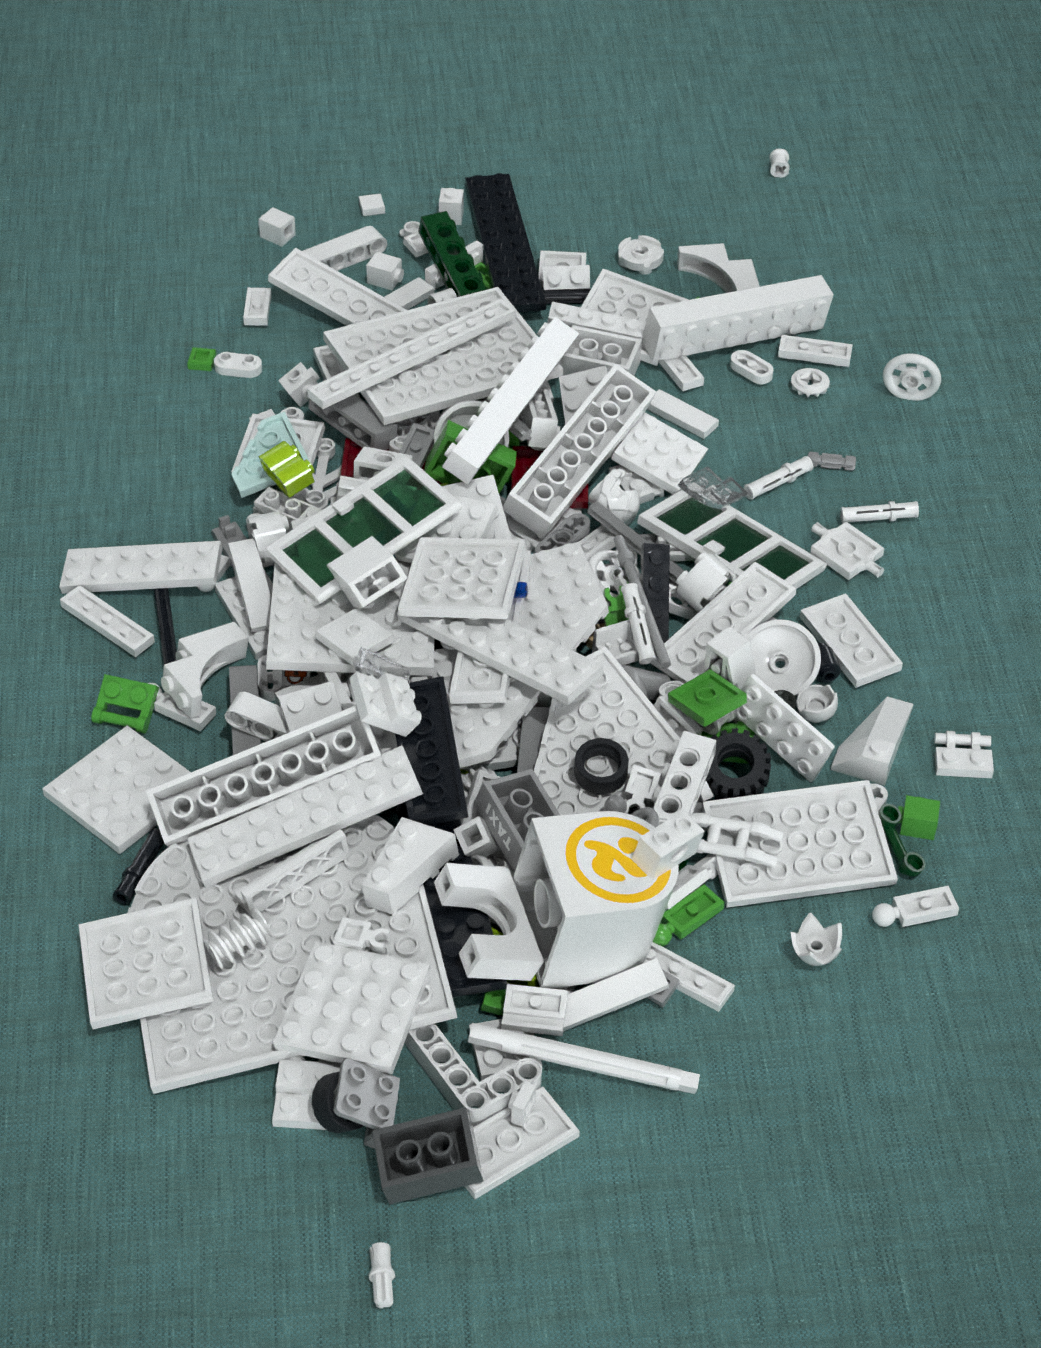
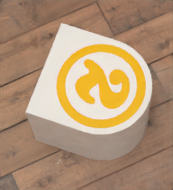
(588, 897)

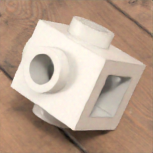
(298, 381)

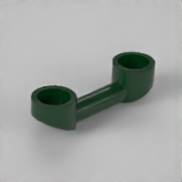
(909, 863)

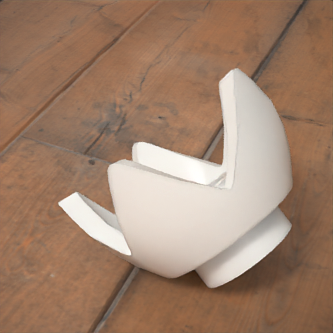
(814, 936)

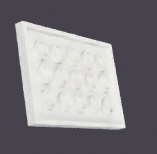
(826, 846)

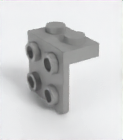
(366, 1097)

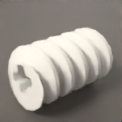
(237, 937)

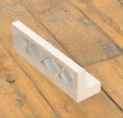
(293, 872)

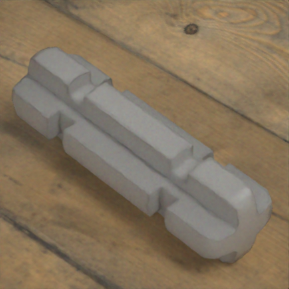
(832, 461)

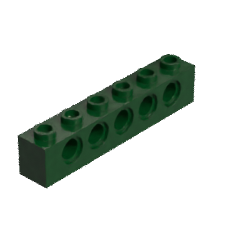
(449, 254)

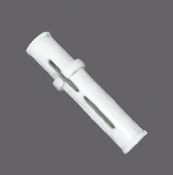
(787, 473)
(879, 512)
(635, 612)

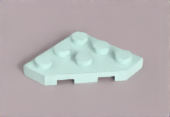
(249, 475)

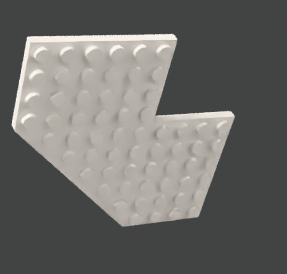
(561, 606)

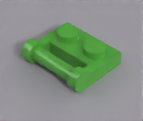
(125, 694)

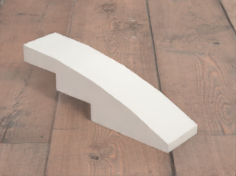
(251, 583)

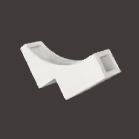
(713, 263)
(197, 660)

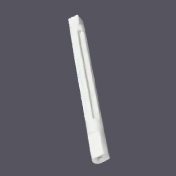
(584, 1058)

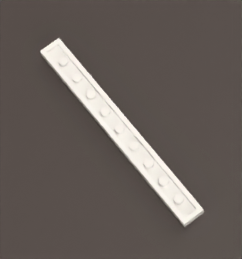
(410, 353)

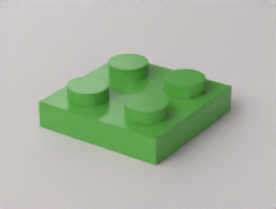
(707, 697)

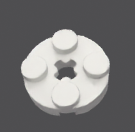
(630, 254)

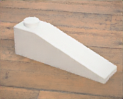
(874, 743)

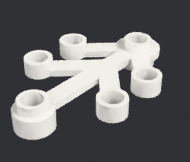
(316, 496)

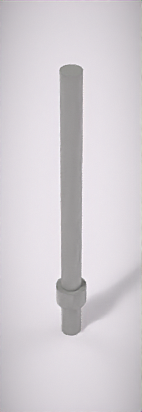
(627, 562)

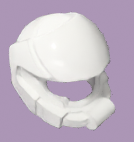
(619, 502)

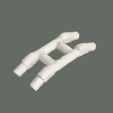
(743, 828)

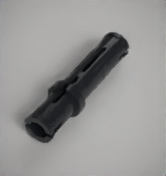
(141, 862)

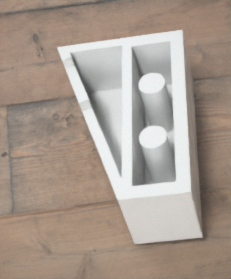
(730, 657)
(405, 863)

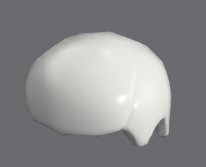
(817, 703)

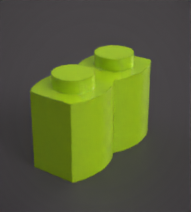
(287, 468)

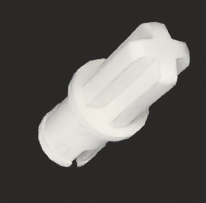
(381, 1274)

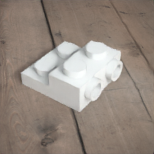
(385, 702)
(294, 1091)

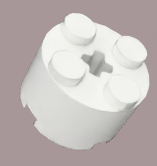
(266, 530)
(704, 581)

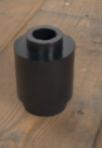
(829, 665)

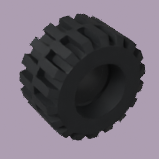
(744, 747)

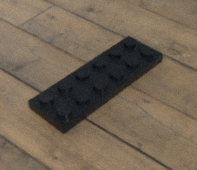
(434, 757)

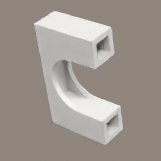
(492, 891)

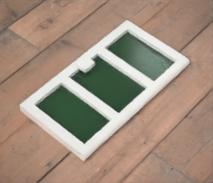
(390, 506)
(730, 537)

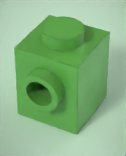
(919, 817)

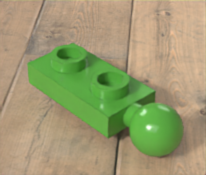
(688, 915)

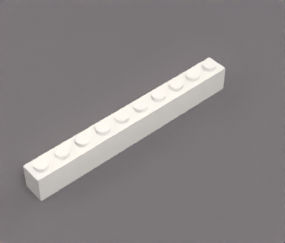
(508, 401)

